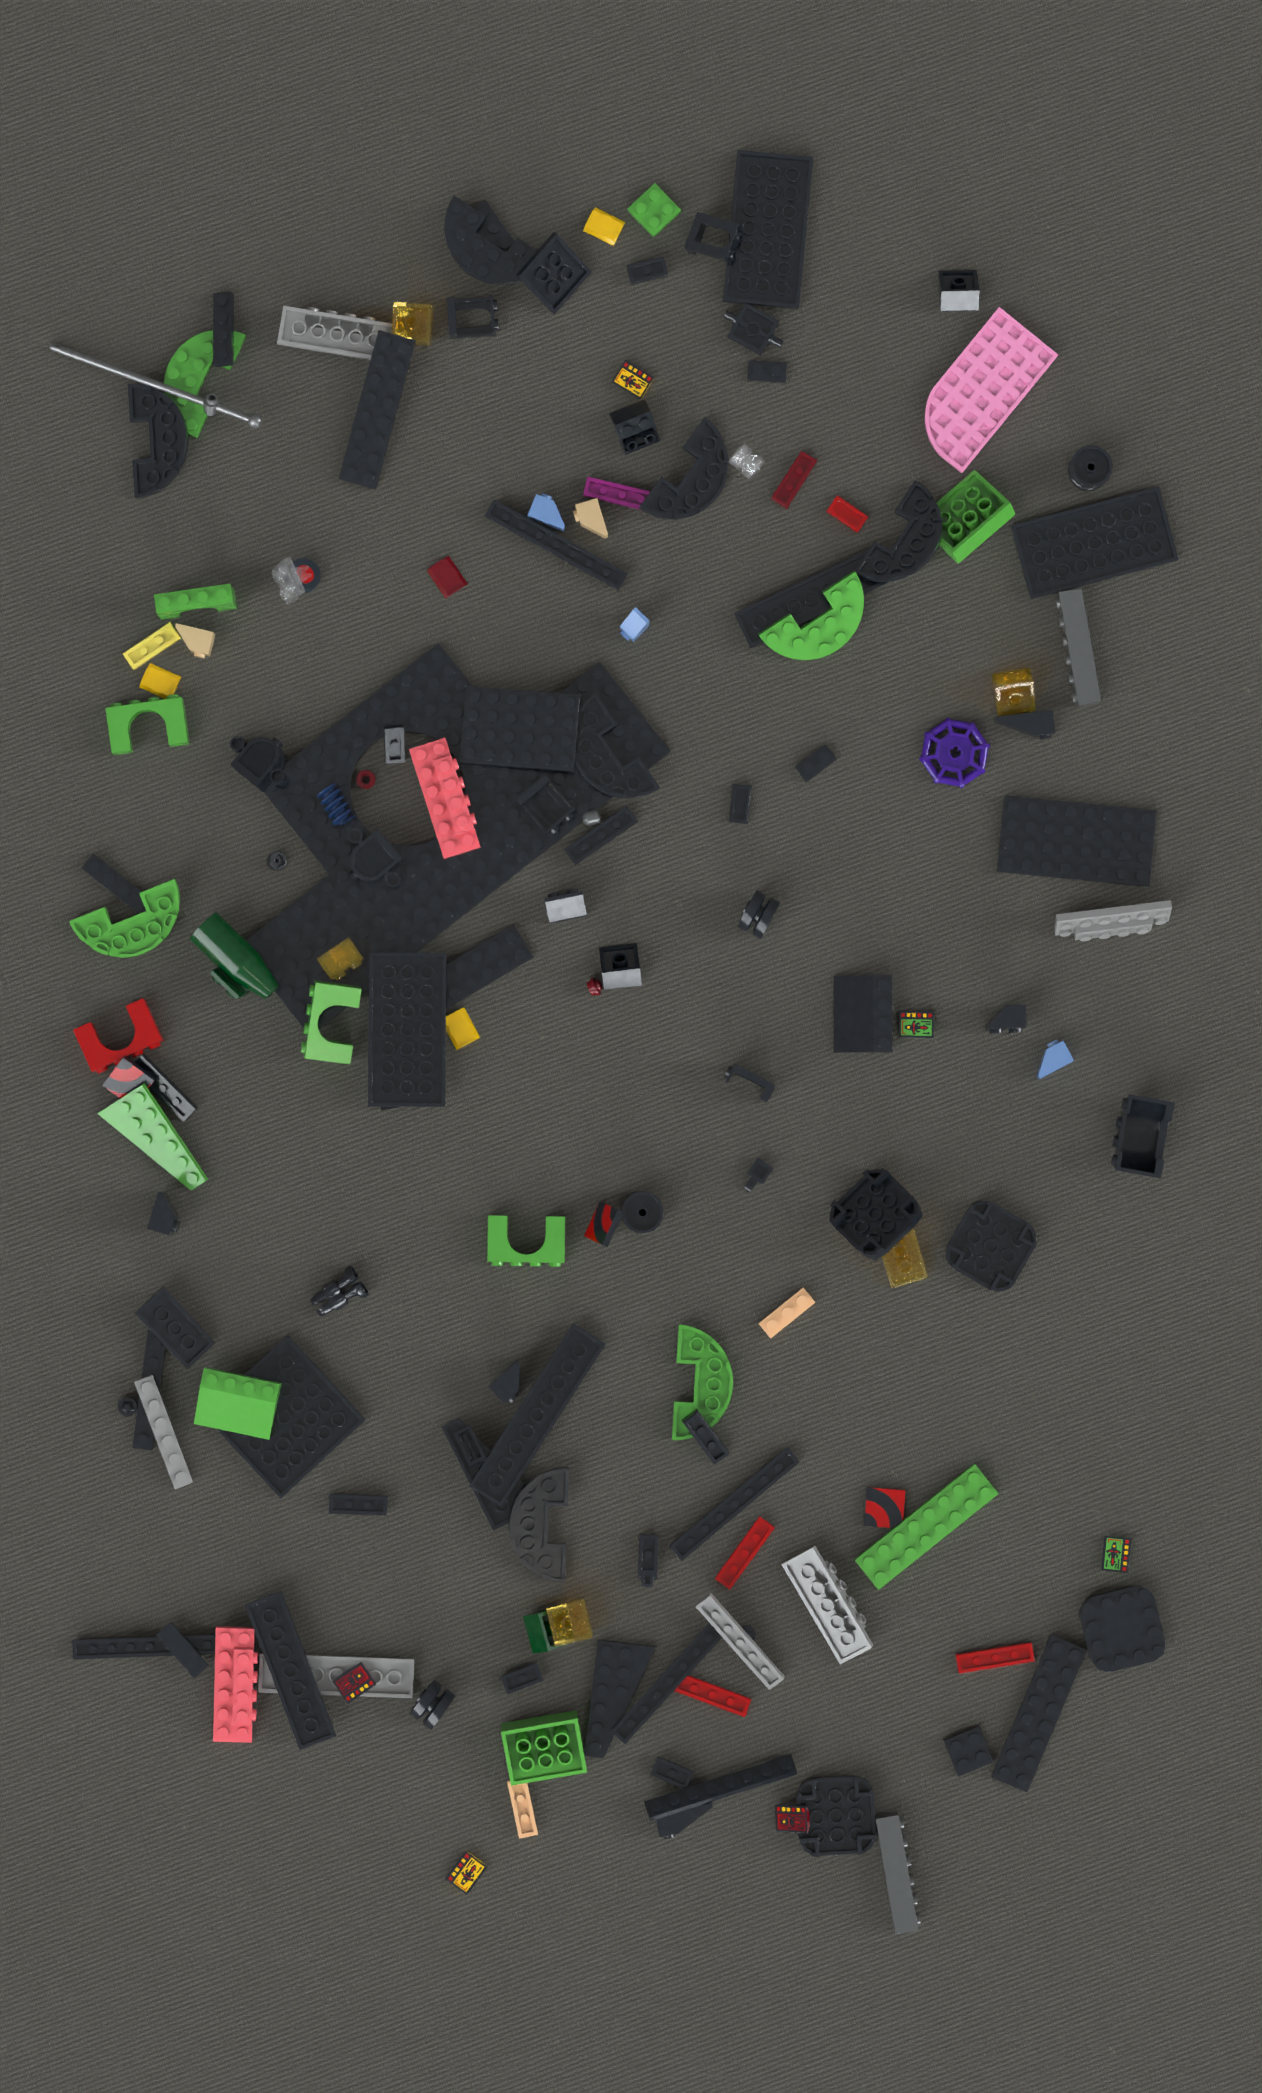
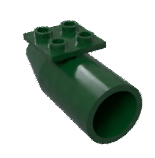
(237, 962)

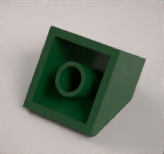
(539, 1631)

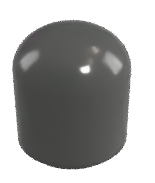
(591, 817)

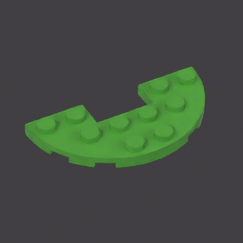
(188, 371)
(825, 632)
(137, 933)
(712, 1379)

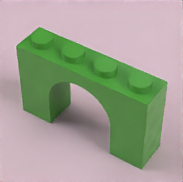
(171, 604)
(121, 717)
(323, 996)
(501, 1251)

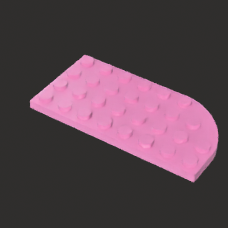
(984, 388)

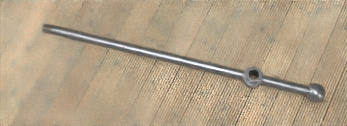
(210, 403)

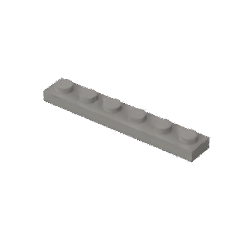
(163, 1431)
(739, 1641)

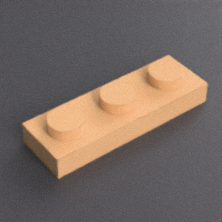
(786, 1312)
(522, 1810)

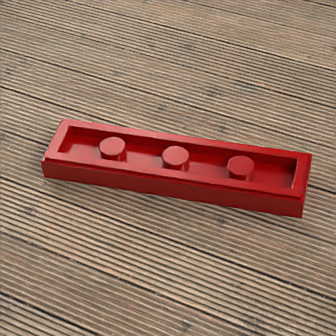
(744, 1552)
(995, 1657)
(714, 1695)

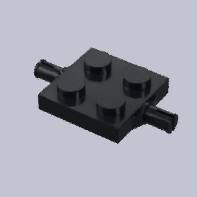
(753, 329)

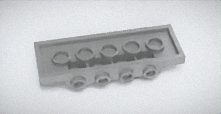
(329, 332)
(1112, 921)
(829, 1604)

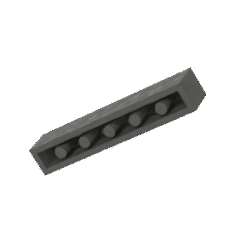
(1078, 647)
(896, 1872)

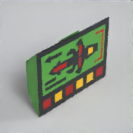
(916, 1024)
(1116, 1554)

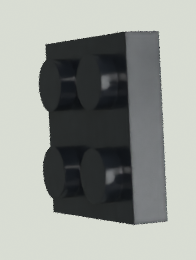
(968, 1751)

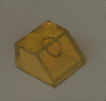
(413, 322)
(1013, 692)
(340, 959)
(570, 1622)

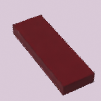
(794, 479)

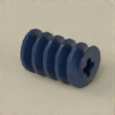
(335, 805)

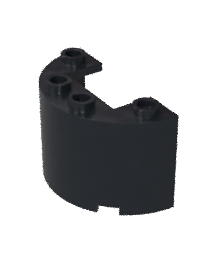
(1141, 1135)

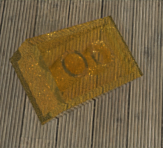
(905, 1262)

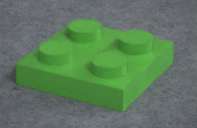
(654, 210)

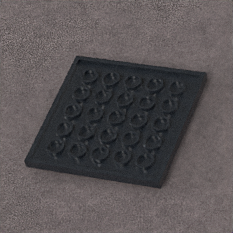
(307, 1422)

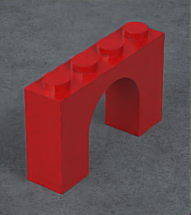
(146, 1036)

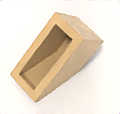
(590, 517)
(197, 640)

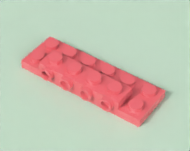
(445, 798)
(234, 1684)

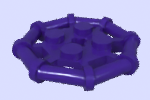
(963, 746)

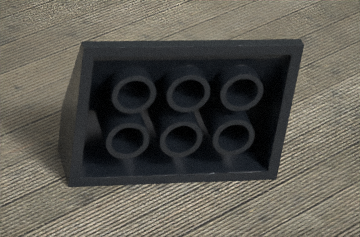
(863, 1014)

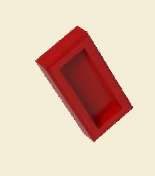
(847, 514)

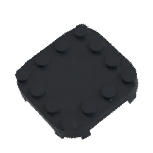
(875, 1214)
(990, 1246)
(1122, 1628)
(839, 1815)

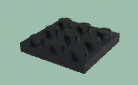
(553, 273)

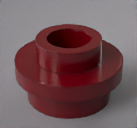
(361, 775)
(594, 986)

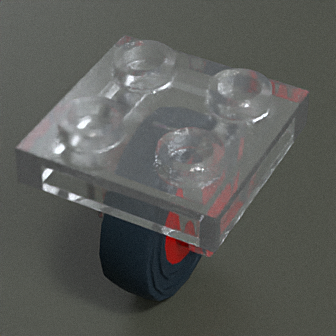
(296, 578)

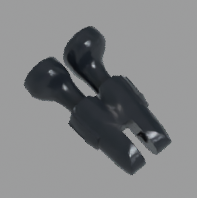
(337, 1298)

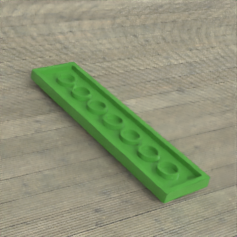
(926, 1526)

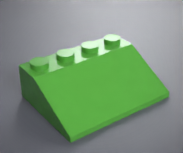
(971, 515)
(237, 1403)
(543, 1747)

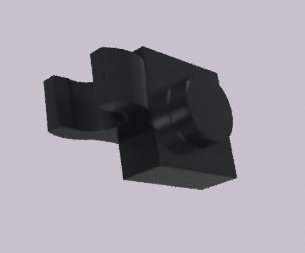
(759, 1173)

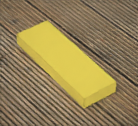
(151, 646)

